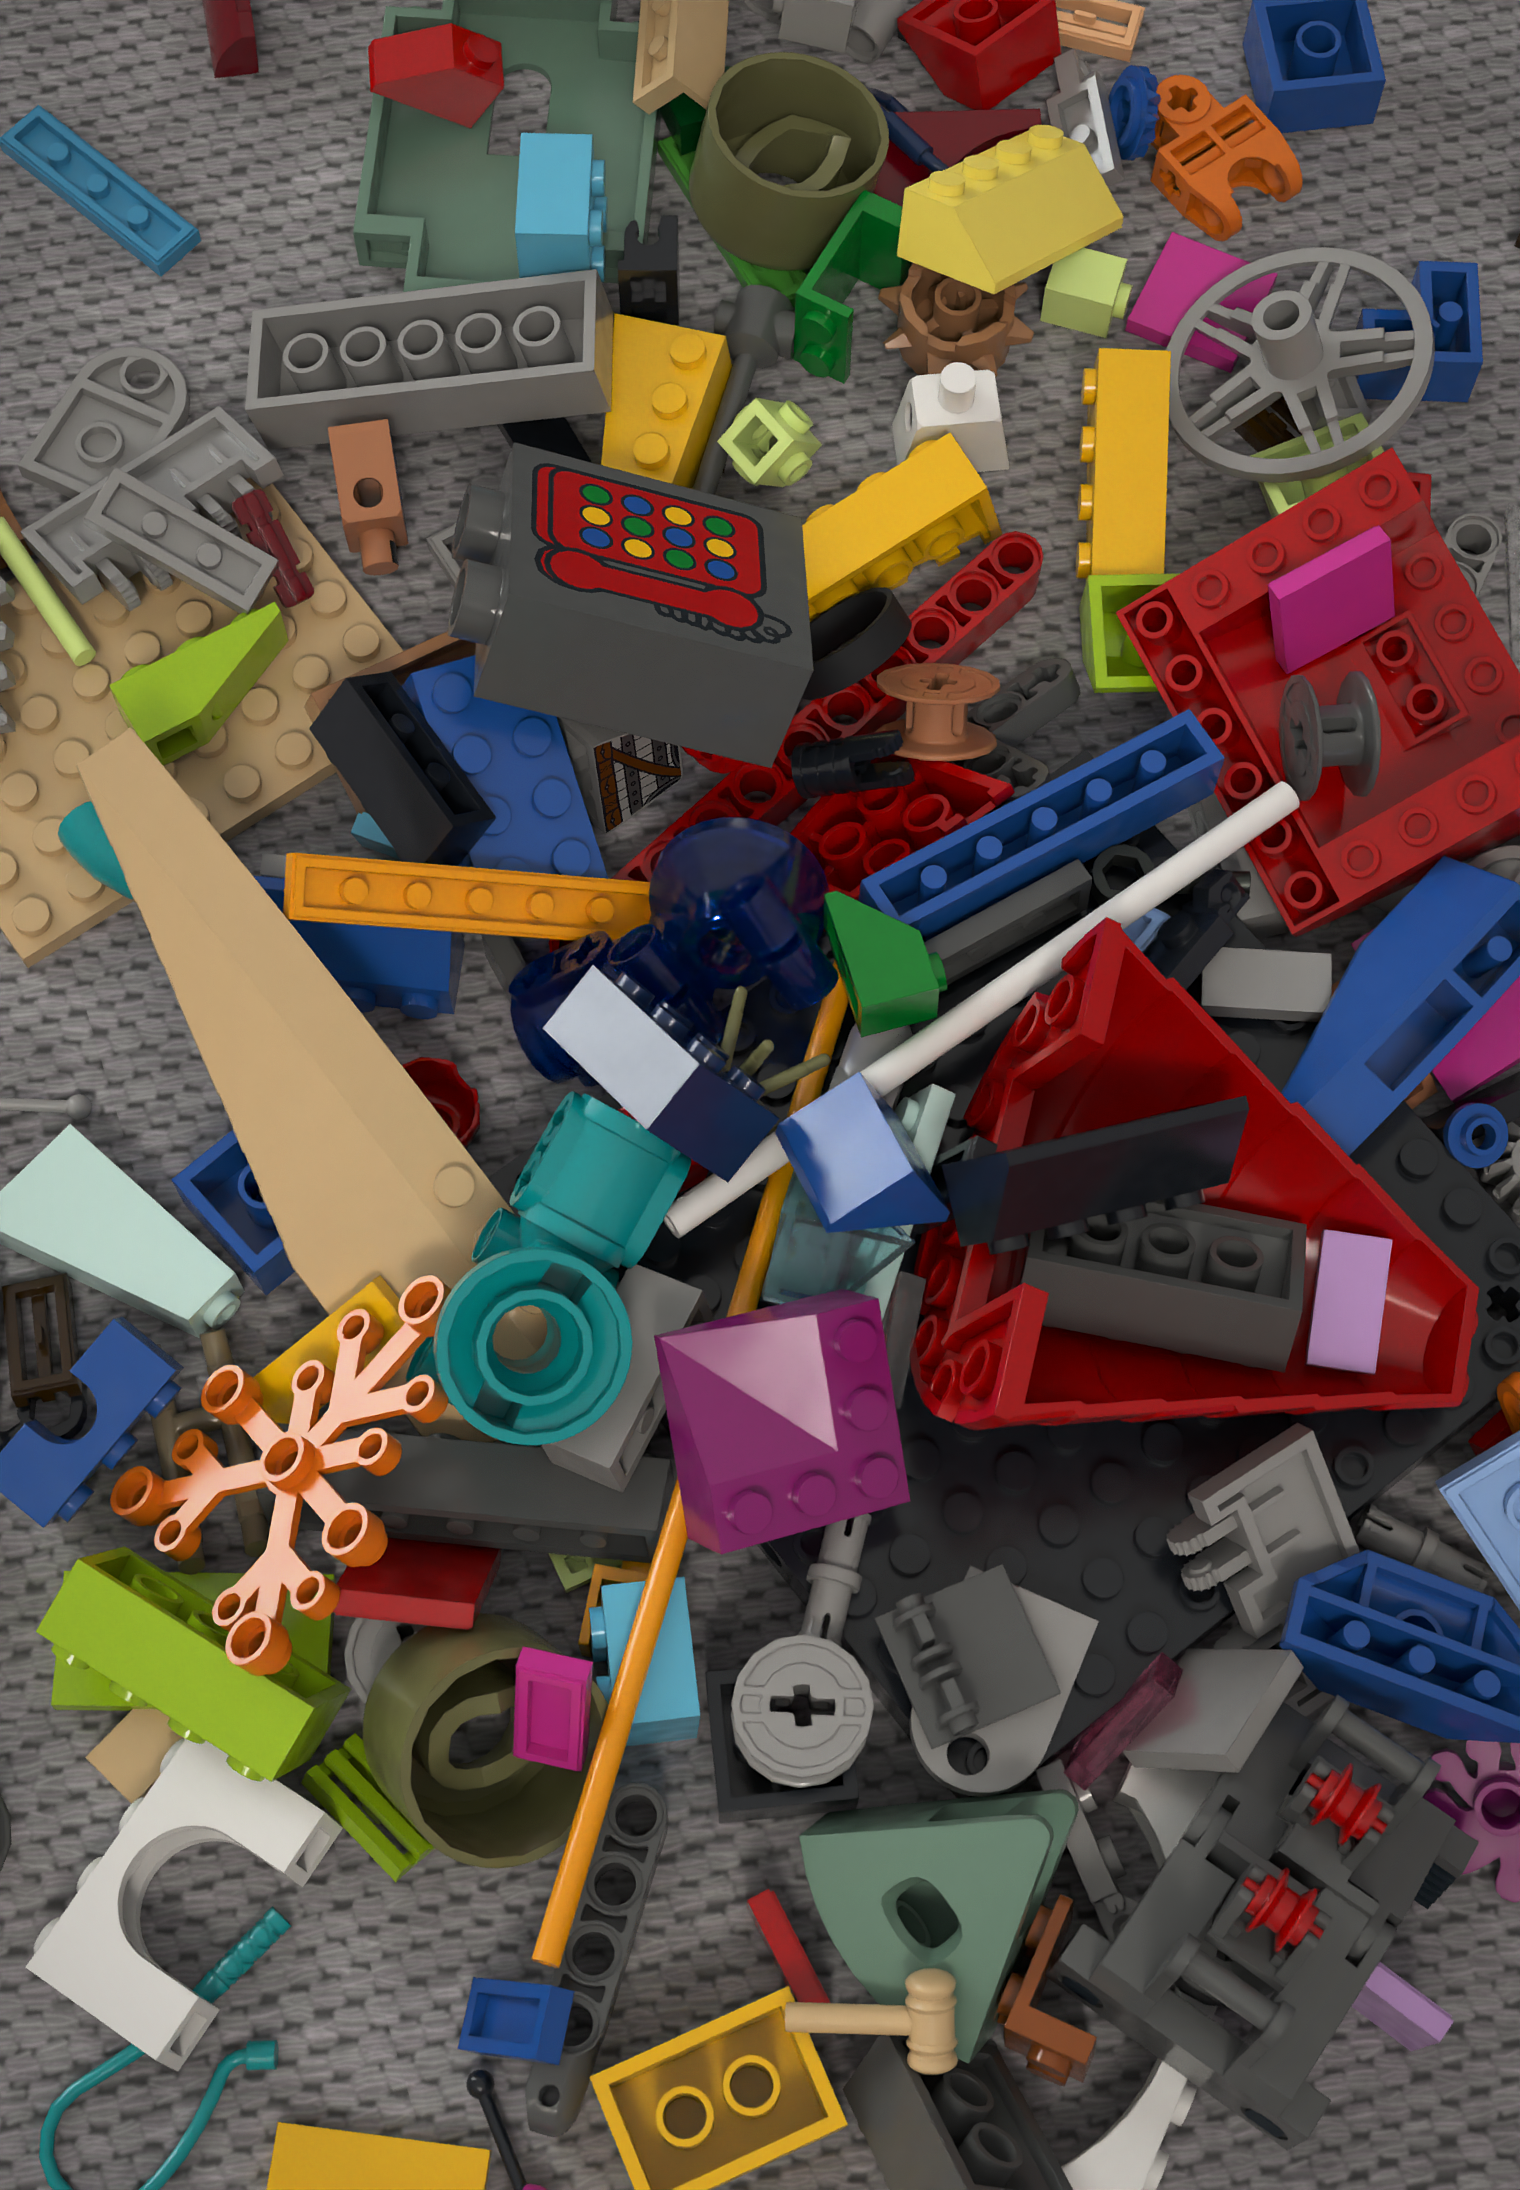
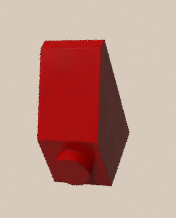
(438, 71)

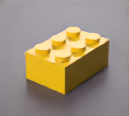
(718, 2100)

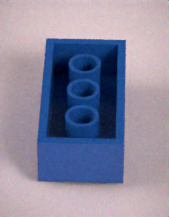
(518, 769)

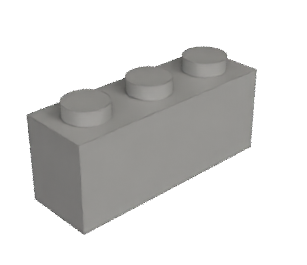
(618, 1439)

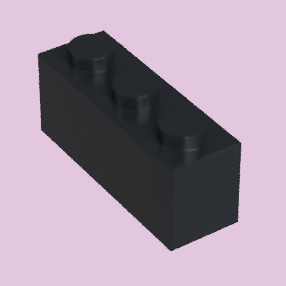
(401, 771)

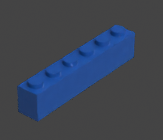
(1050, 828)

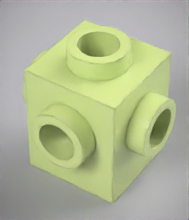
(771, 443)

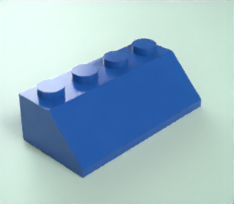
(384, 964)

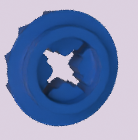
(1134, 111)

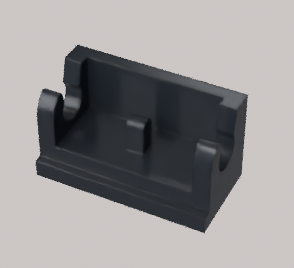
(651, 274)

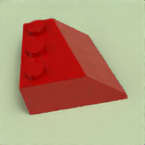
(875, 828)

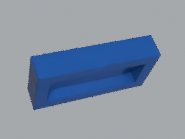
(516, 2020)

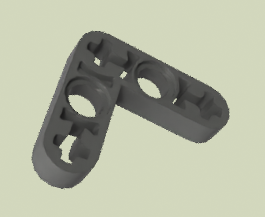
(1016, 714)

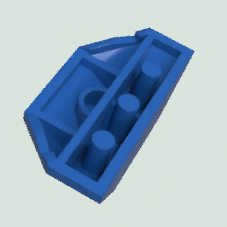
(1408, 1647)

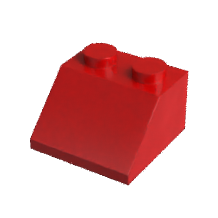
(982, 47)

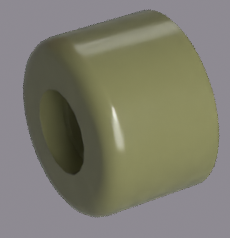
(790, 120)
(481, 1811)

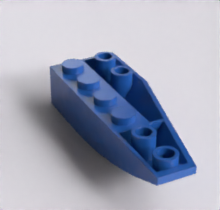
(1409, 998)

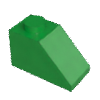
(882, 966)

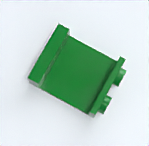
(861, 250)

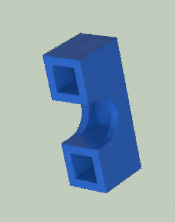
(127, 1378)

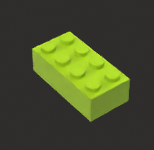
(168, 1652)

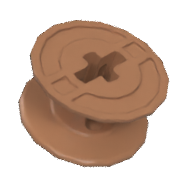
(938, 710)

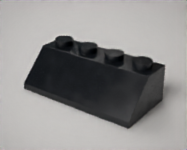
(1095, 1174)

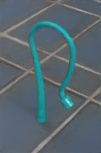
(256, 2056)

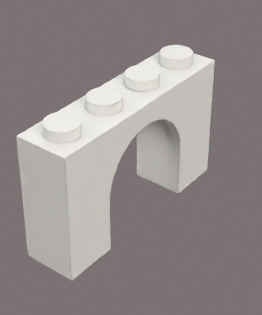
(98, 1944)

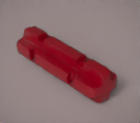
(271, 538)

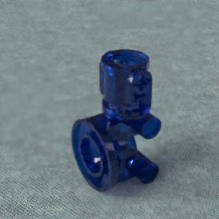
(725, 911)

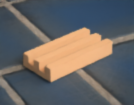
(1096, 36)

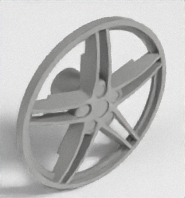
(1295, 360)

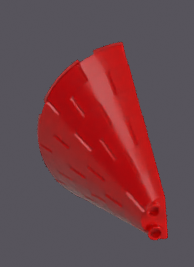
(1123, 1048)

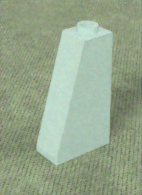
(106, 1232)

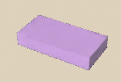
(1348, 1302)

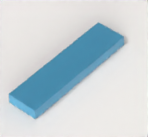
(100, 190)

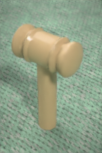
(925, 2018)

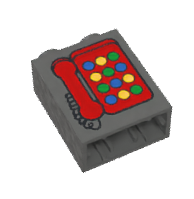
(634, 605)

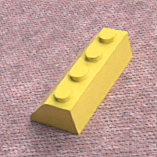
(1008, 210)

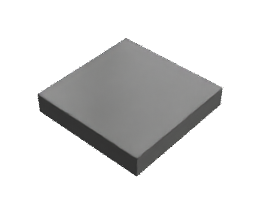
(1216, 1710)

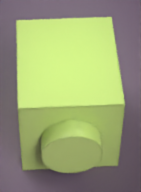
(1086, 292)

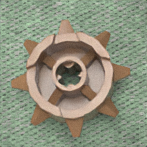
(952, 322)

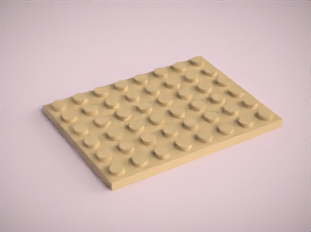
(68, 712)

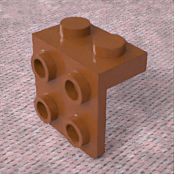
(1050, 2045)

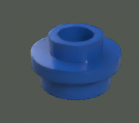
(1459, 1130)

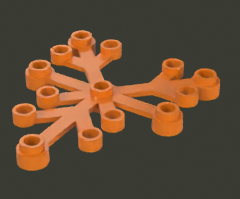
(294, 1471)

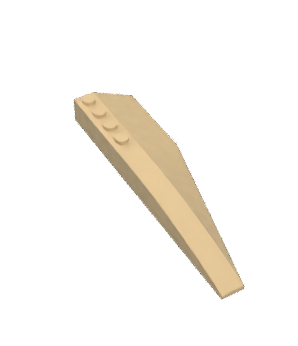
(321, 1107)

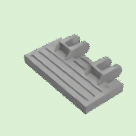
(197, 467)
(1280, 1522)

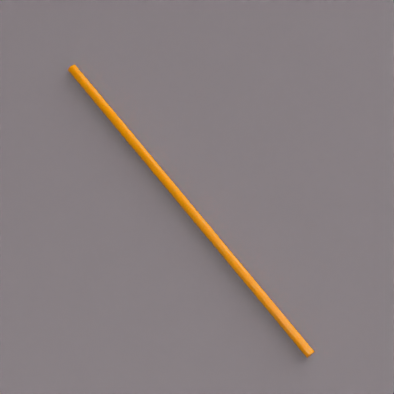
(669, 1549)

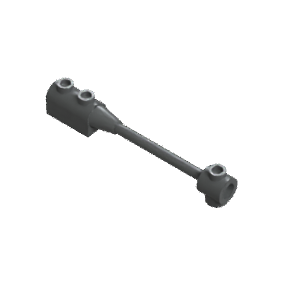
(756, 333)

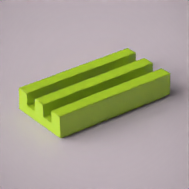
(352, 1769)

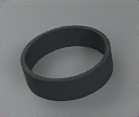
(884, 631)

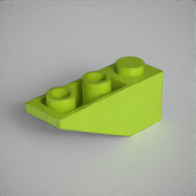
(193, 691)

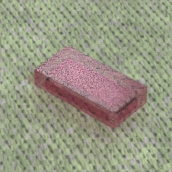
(1124, 1721)

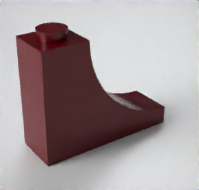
(953, 138)

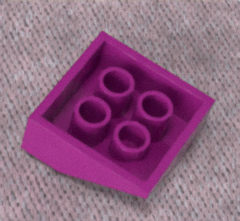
(782, 1419)

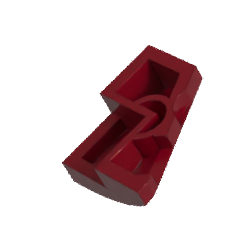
(231, 37)

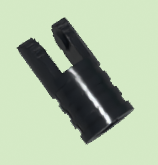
(846, 765)

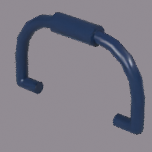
(904, 136)

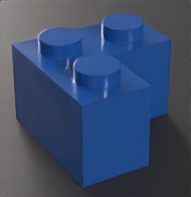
(1454, 311)

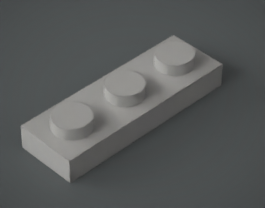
(180, 541)

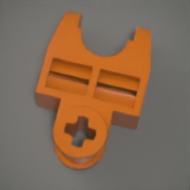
(1214, 150)

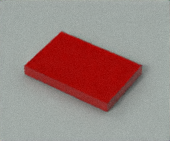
(421, 1584)

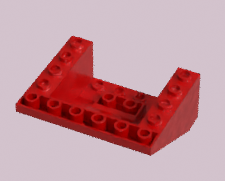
(1438, 685)

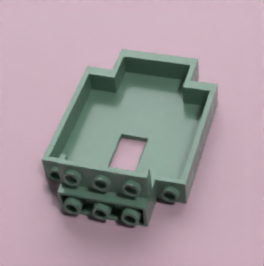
(448, 206)

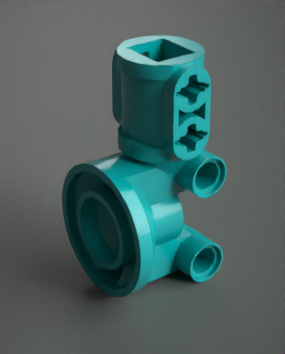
(583, 1208)

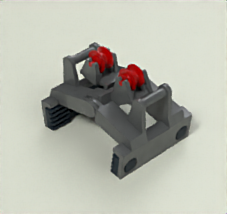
(1295, 1915)

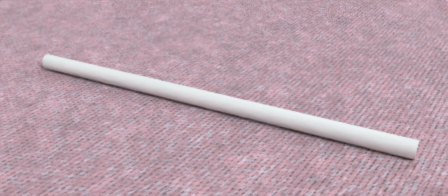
(1005, 991)

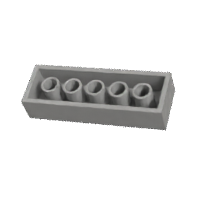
(432, 358)

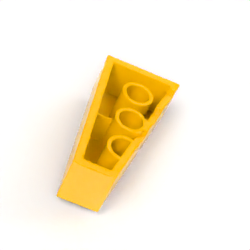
(663, 398)
(1125, 463)
(896, 523)

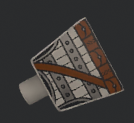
(618, 771)

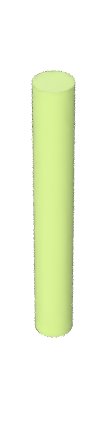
(44, 597)

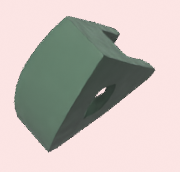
(940, 1891)

